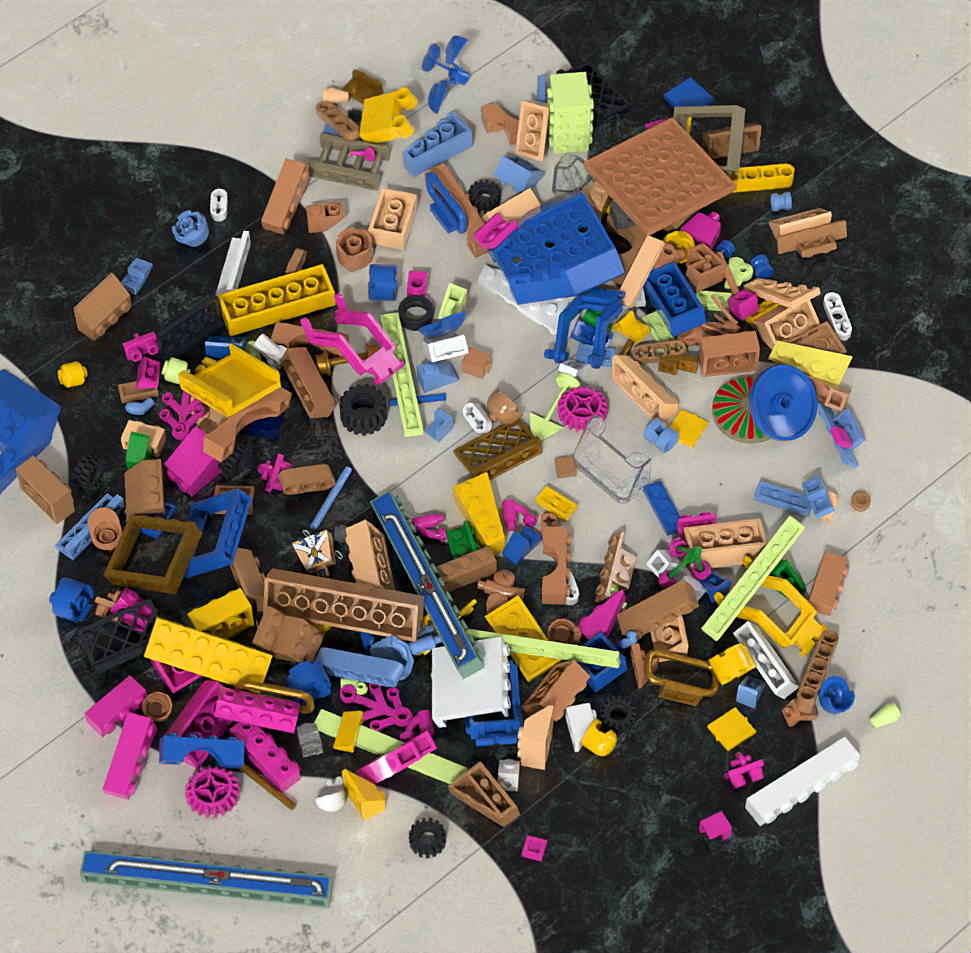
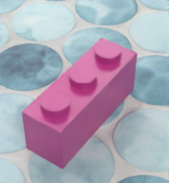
(115, 705)

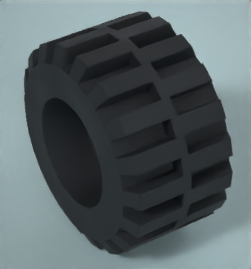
(363, 397)

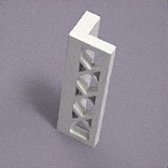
(234, 264)

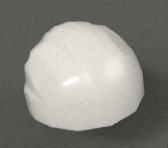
(332, 798)

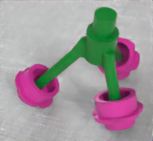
(679, 548)

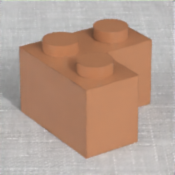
(703, 268)

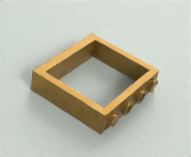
(178, 566)

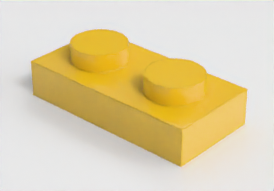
(556, 504)

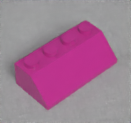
(199, 720)

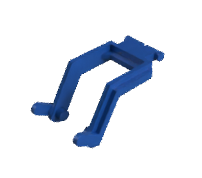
(596, 300)
(499, 731)

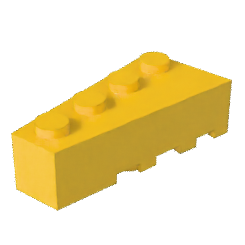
(479, 508)

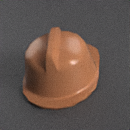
(104, 528)

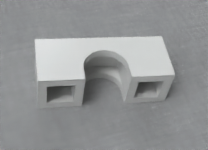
(664, 561)

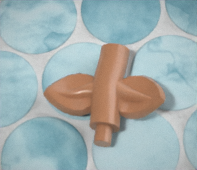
(693, 336)
(500, 589)

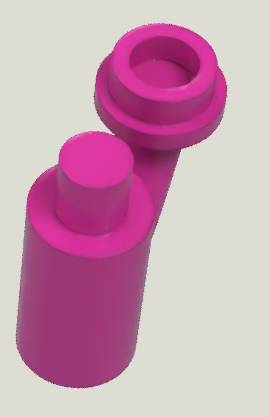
(510, 511)
(428, 521)
(425, 723)

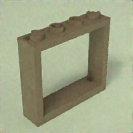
(736, 134)

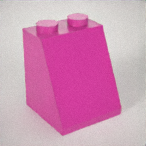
(190, 465)

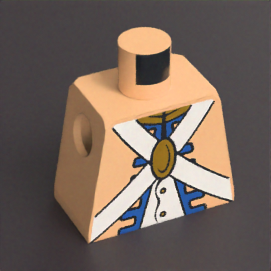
(317, 553)

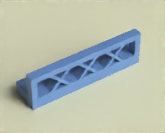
(83, 538)

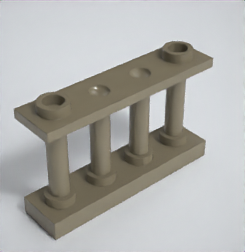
(344, 175)

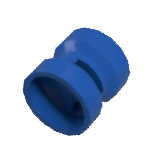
(761, 266)

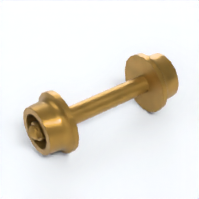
(323, 363)

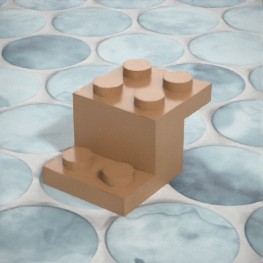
(287, 637)

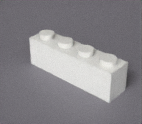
(766, 660)

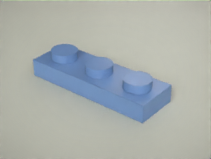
(783, 498)

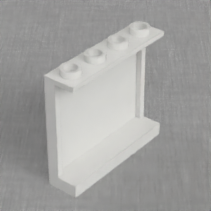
(477, 694)

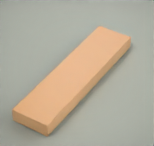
(640, 270)

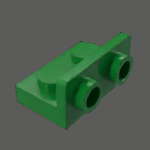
(461, 540)

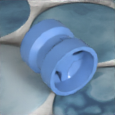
(781, 201)

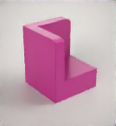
(715, 826)

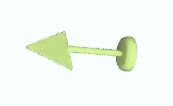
(543, 427)

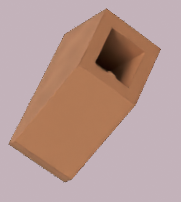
(324, 216)

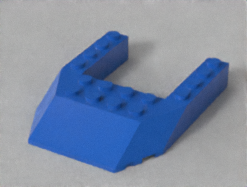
(25, 424)

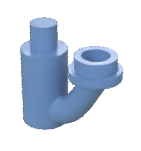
(425, 641)

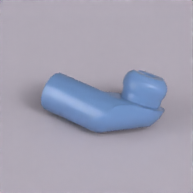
(139, 408)
(626, 642)

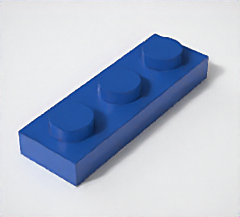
(662, 506)

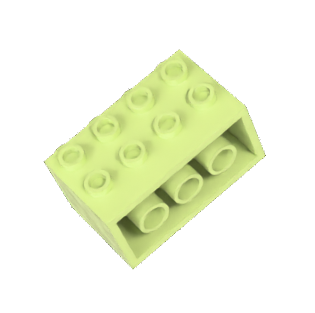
(569, 113)

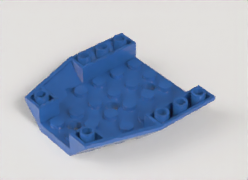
(569, 267)

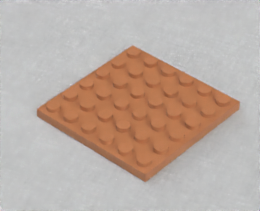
(659, 176)

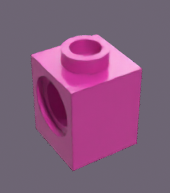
(417, 283)
(743, 304)

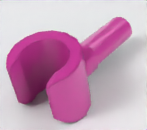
(368, 153)

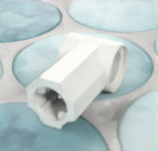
(270, 351)

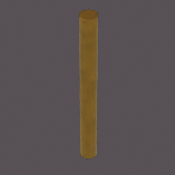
(268, 787)

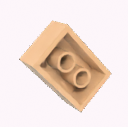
(393, 218)

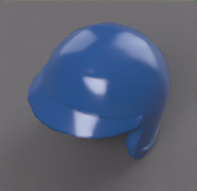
(835, 695)

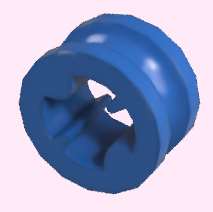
(726, 248)

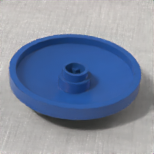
(783, 402)

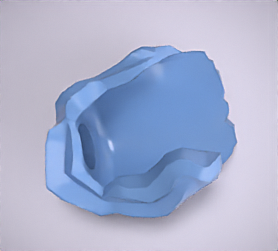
(394, 649)

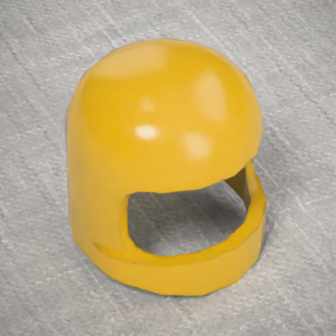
(599, 742)

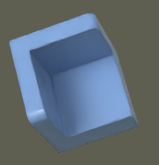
(441, 426)

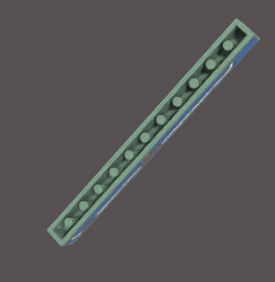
(424, 579)
(206, 879)

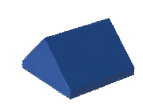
(218, 346)

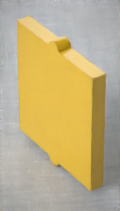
(689, 427)
(731, 729)

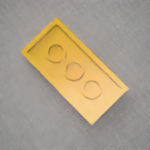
(516, 620)

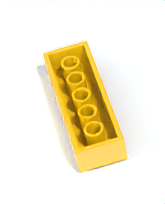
(276, 300)
(206, 654)

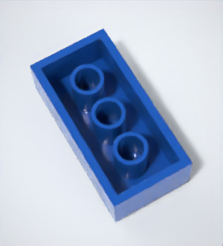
(674, 299)

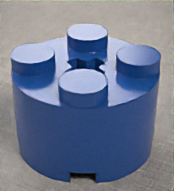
(382, 282)
(71, 600)
(310, 679)

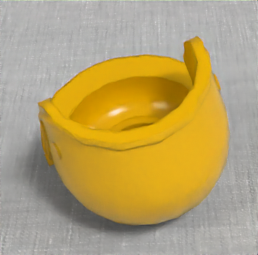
(679, 240)

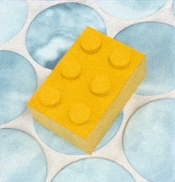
(224, 615)

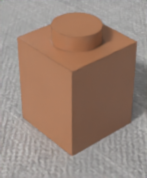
(476, 363)

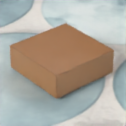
(565, 467)

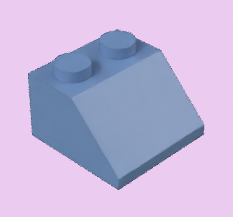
(518, 173)

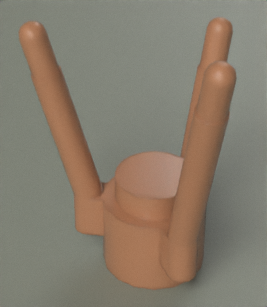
(728, 326)

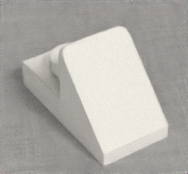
(573, 368)

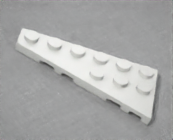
(543, 312)

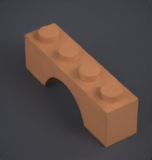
(294, 336)
(830, 394)
(555, 545)

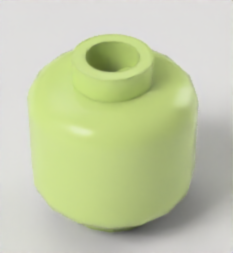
(172, 368)

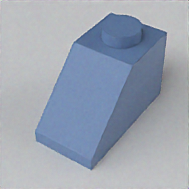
(435, 375)

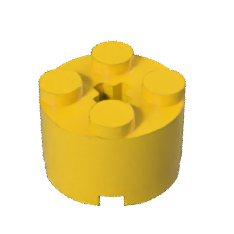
(732, 663)

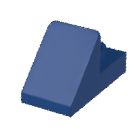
(521, 545)
(716, 583)

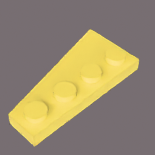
(812, 361)

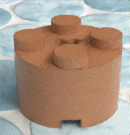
(354, 248)

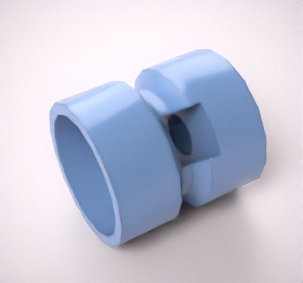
(661, 435)

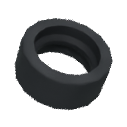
(415, 301)

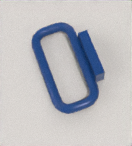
(445, 210)

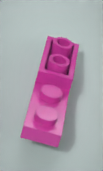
(397, 759)

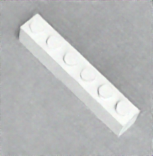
(802, 781)

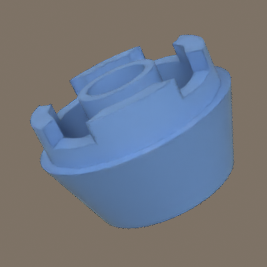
(191, 228)

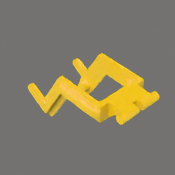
(801, 631)

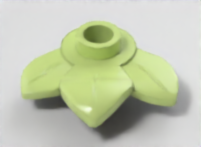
(737, 267)

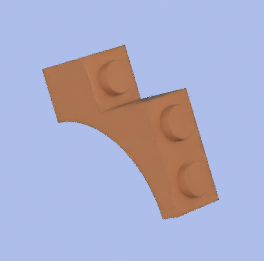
(496, 119)

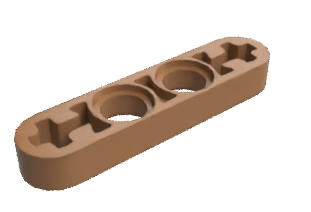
(348, 129)

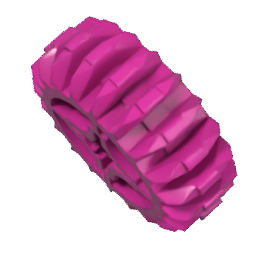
(583, 402)
(228, 789)

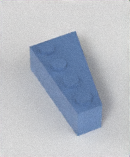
(437, 145)

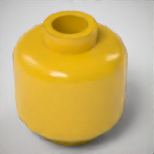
(72, 374)

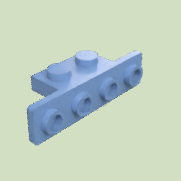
(845, 421)

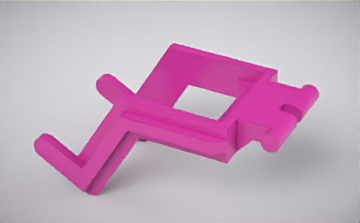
(379, 364)

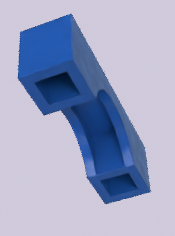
(227, 752)

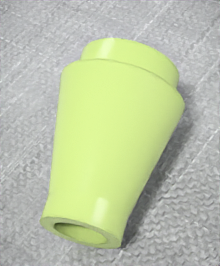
(885, 715)

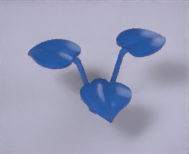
(455, 74)

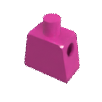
(704, 229)

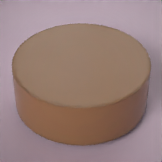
(860, 501)

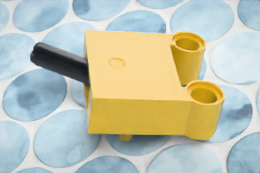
(383, 116)

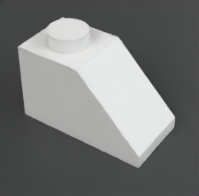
(578, 721)

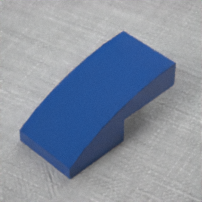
(586, 334)

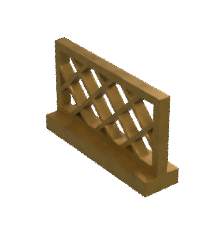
(506, 459)

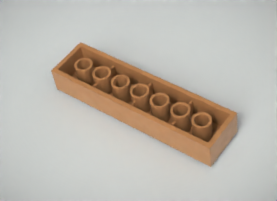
(345, 604)

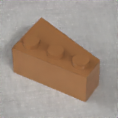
(485, 795)

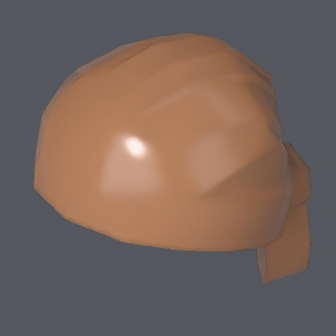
(564, 632)

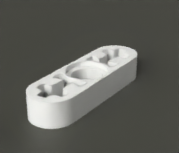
(838, 309)

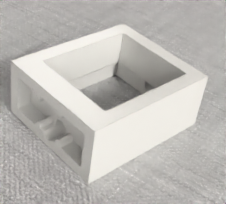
(436, 348)

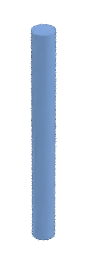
(331, 497)

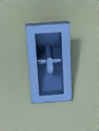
(750, 691)

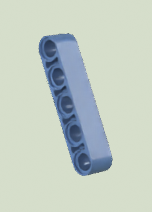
(360, 667)

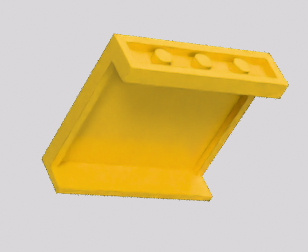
(231, 382)

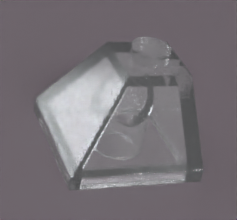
(570, 175)

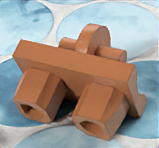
(105, 606)

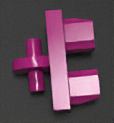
(140, 345)
(273, 471)
(754, 770)

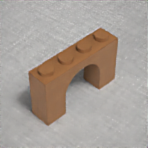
(636, 239)

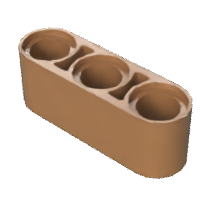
(306, 479)

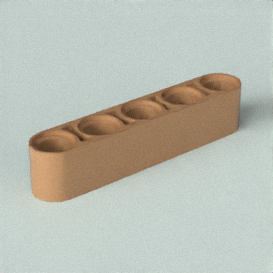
(816, 671)

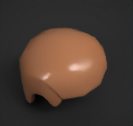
(157, 706)

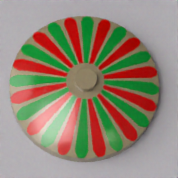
(733, 413)

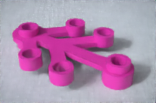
(182, 428)
(380, 707)

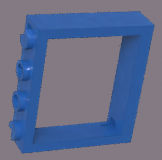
(237, 508)

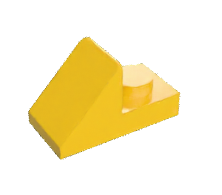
(631, 328)

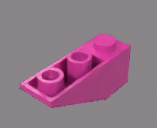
(603, 617)

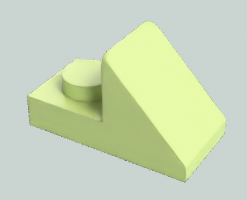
(453, 301)

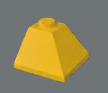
(363, 795)

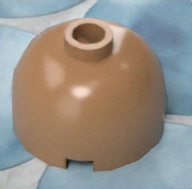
(502, 408)

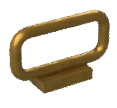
(675, 690)
(309, 707)

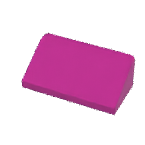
(148, 373)

